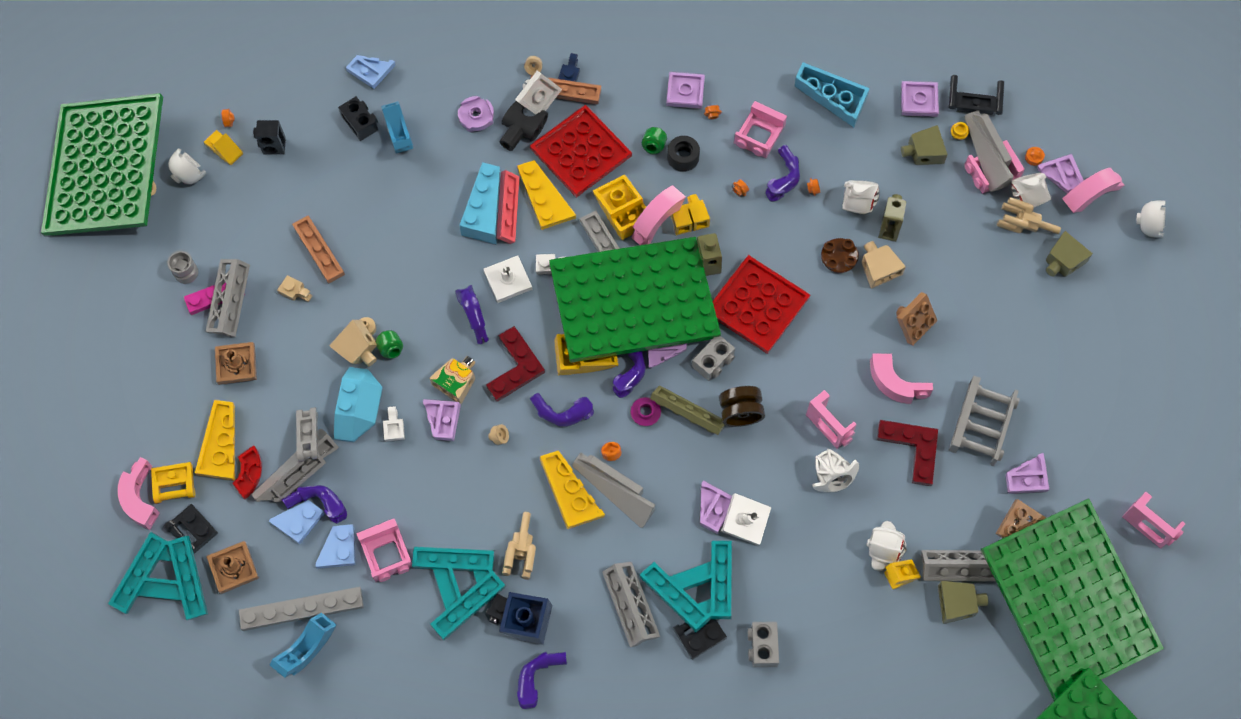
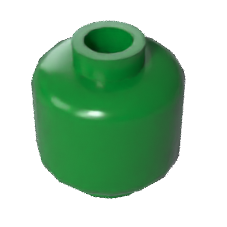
(654, 140)
(389, 344)

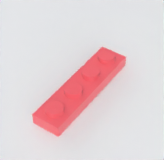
(507, 207)

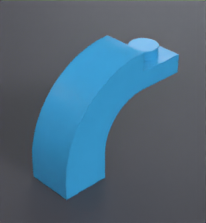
(397, 127)
(306, 647)

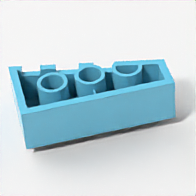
(832, 92)
(482, 207)

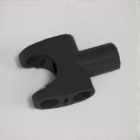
(521, 125)

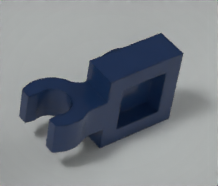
(570, 71)

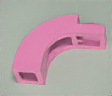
(1092, 188)
(656, 213)
(893, 386)
(129, 495)

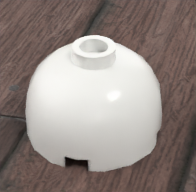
(184, 168)
(1152, 219)

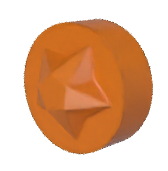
(227, 118)
(1034, 156)
(611, 451)

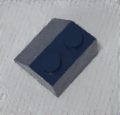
(526, 617)

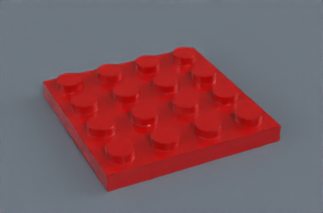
(581, 151)
(758, 304)

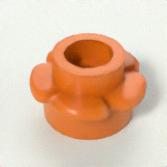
(712, 111)
(813, 186)
(740, 188)

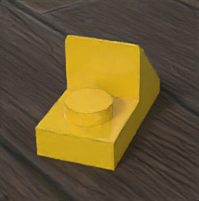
(223, 147)
(901, 573)

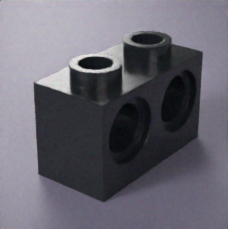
(356, 119)
(270, 137)

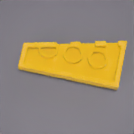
(218, 446)
(572, 498)

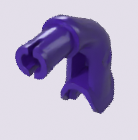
(779, 187)
(471, 306)
(624, 384)
(581, 410)
(333, 505)
(526, 691)

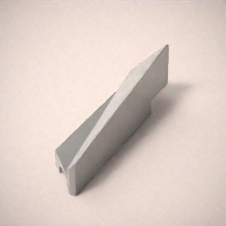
(990, 151)
(294, 473)
(616, 488)

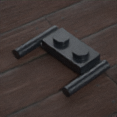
(976, 102)

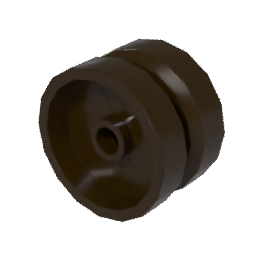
(741, 406)

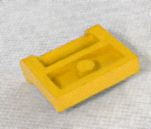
(172, 476)

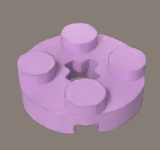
(475, 123)

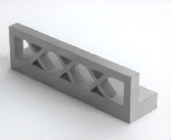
(231, 297)
(955, 569)
(627, 603)

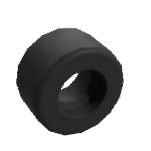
(683, 143)

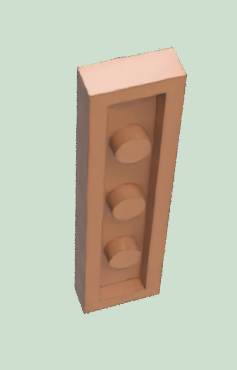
(578, 91)
(318, 249)

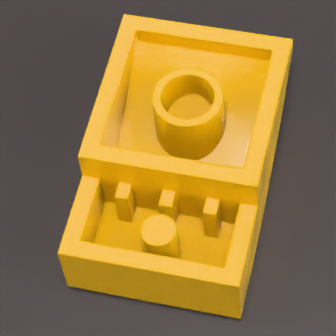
(620, 204)
(564, 366)

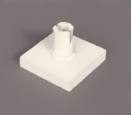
(538, 93)
(508, 279)
(746, 519)

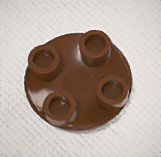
(839, 255)

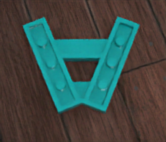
(443, 563)
(185, 588)
(672, 588)

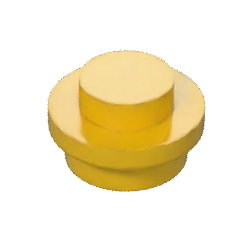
(959, 131)

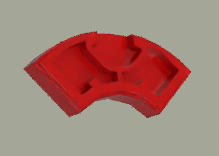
(250, 472)

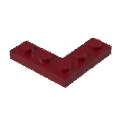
(527, 366)
(922, 438)

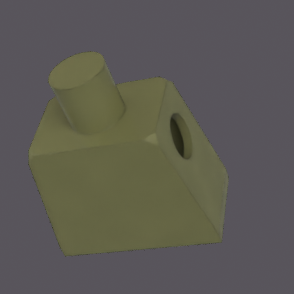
(926, 147)
(893, 211)
(710, 250)
(1067, 256)
(959, 601)

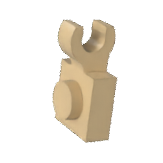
(293, 288)

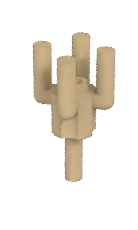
(1024, 219)
(520, 549)

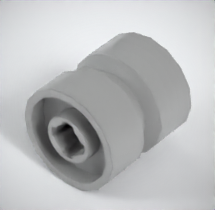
(182, 267)

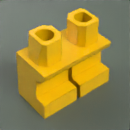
(691, 216)

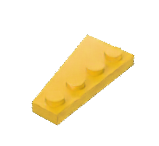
(545, 199)

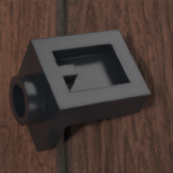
(496, 610)

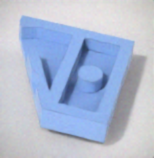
(370, 70)
(298, 520)
(338, 548)

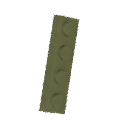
(687, 409)

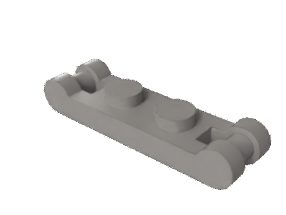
(307, 434)

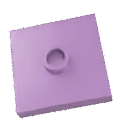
(685, 90)
(919, 98)

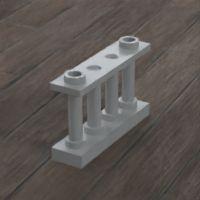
(965, 423)

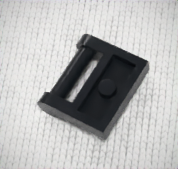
(195, 524)
(702, 639)

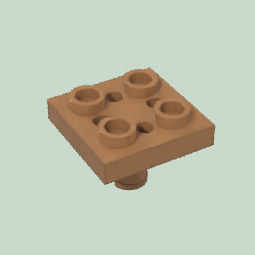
(916, 318)
(234, 357)
(1018, 518)
(230, 561)

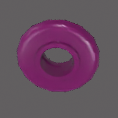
(645, 420)

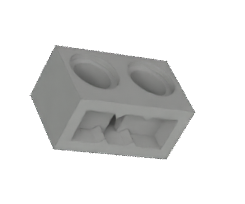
(710, 355)
(768, 644)

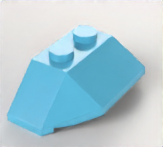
(356, 404)

